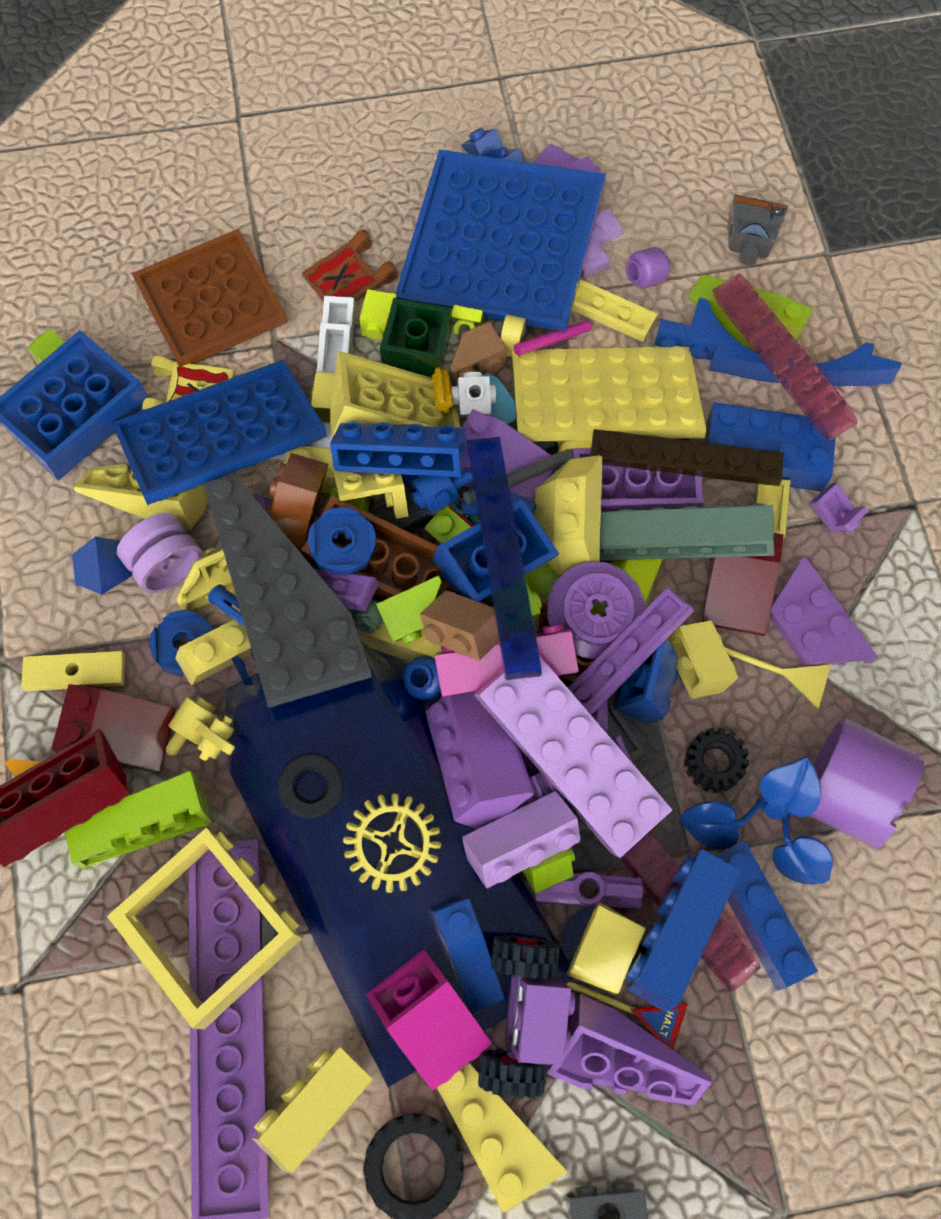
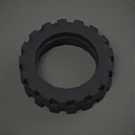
(372, 1168)

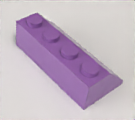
(645, 488)
(477, 761)

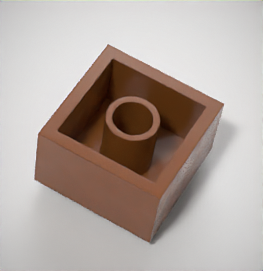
(296, 496)

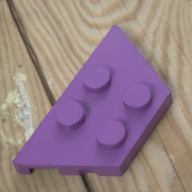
(816, 622)

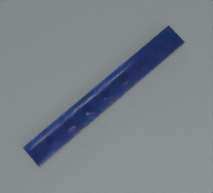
(503, 560)

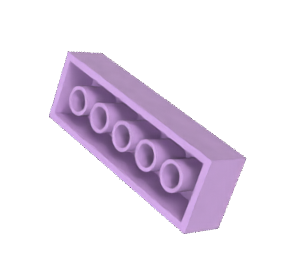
(575, 757)

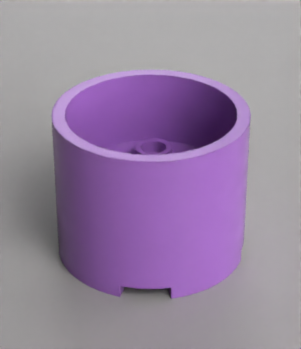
(864, 782)

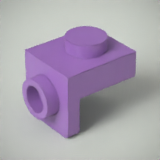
(837, 510)

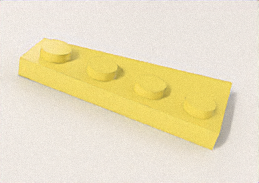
(500, 1142)

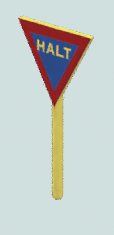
(661, 1024)

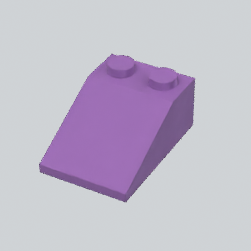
(516, 449)

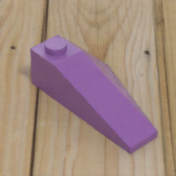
(623, 1056)

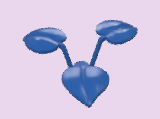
(785, 790)

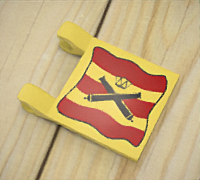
(185, 378)

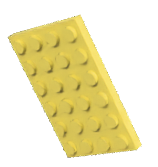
(607, 389)

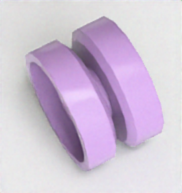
(158, 552)

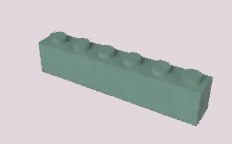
(687, 532)

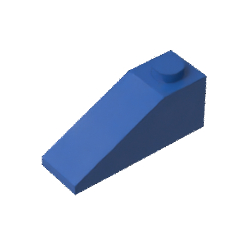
(468, 953)

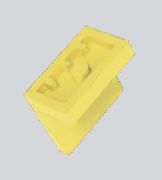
(358, 485)

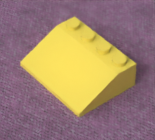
(382, 393)

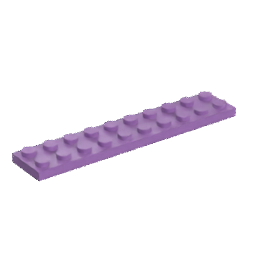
(229, 1054)

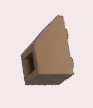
(478, 352)

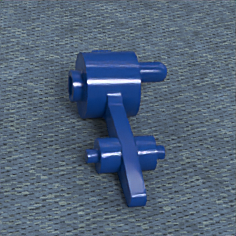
(435, 492)

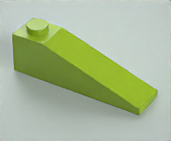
(788, 311)

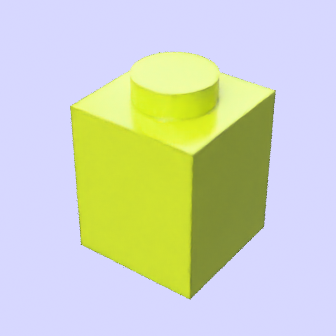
(375, 313)

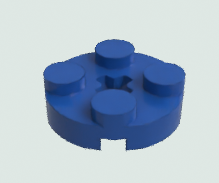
(342, 560)
(170, 631)

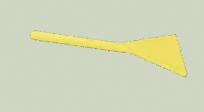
(807, 680)

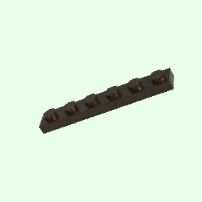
(688, 457)

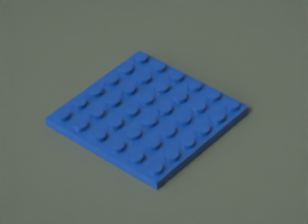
(502, 238)

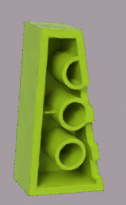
(141, 821)

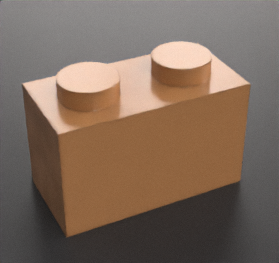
(460, 625)

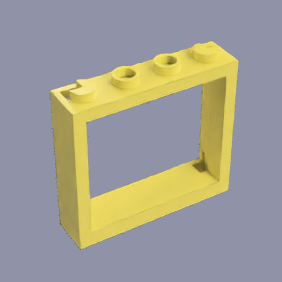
(124, 918)

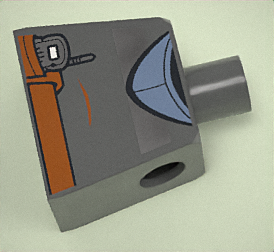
(754, 227)

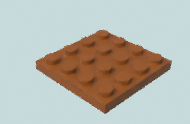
(209, 298)

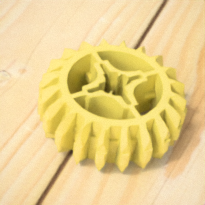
(422, 854)

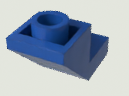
(488, 144)

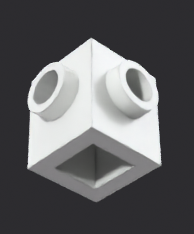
(473, 383)

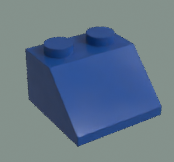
(649, 686)

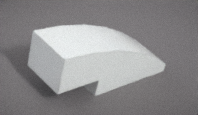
(335, 331)

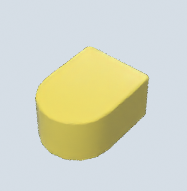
(512, 332)

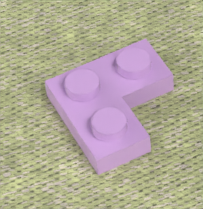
(605, 229)

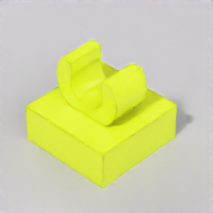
(467, 317)

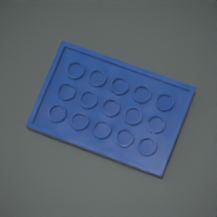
(217, 431)

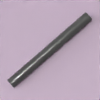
(529, 471)

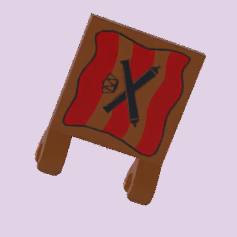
(346, 273)

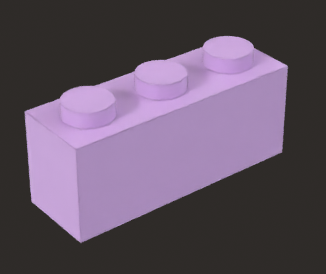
(521, 839)

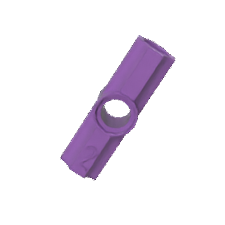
(612, 892)

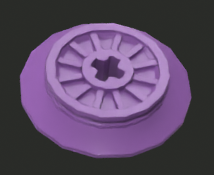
(573, 598)

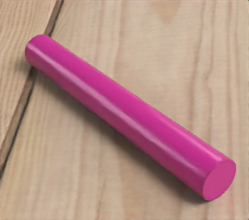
(552, 338)

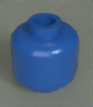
(422, 679)

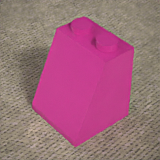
(428, 1020)

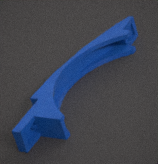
(727, 356)

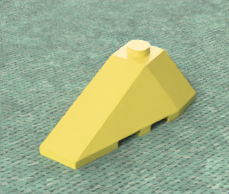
(119, 488)

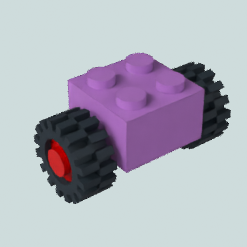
(535, 1018)

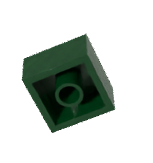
(416, 336)

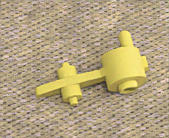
(201, 726)

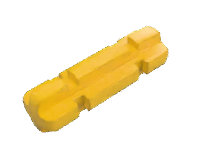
(442, 390)

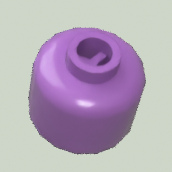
(648, 267)

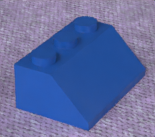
(463, 556)

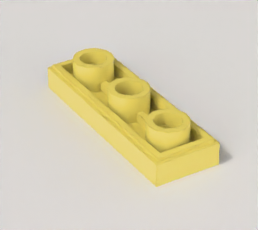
(55, 671)

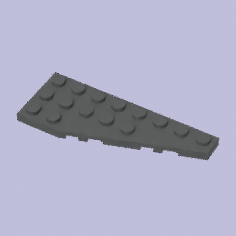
(291, 616)

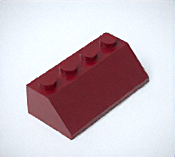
(58, 795)

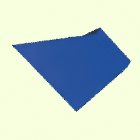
(98, 565)

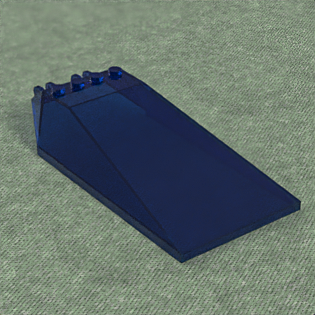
(381, 748)

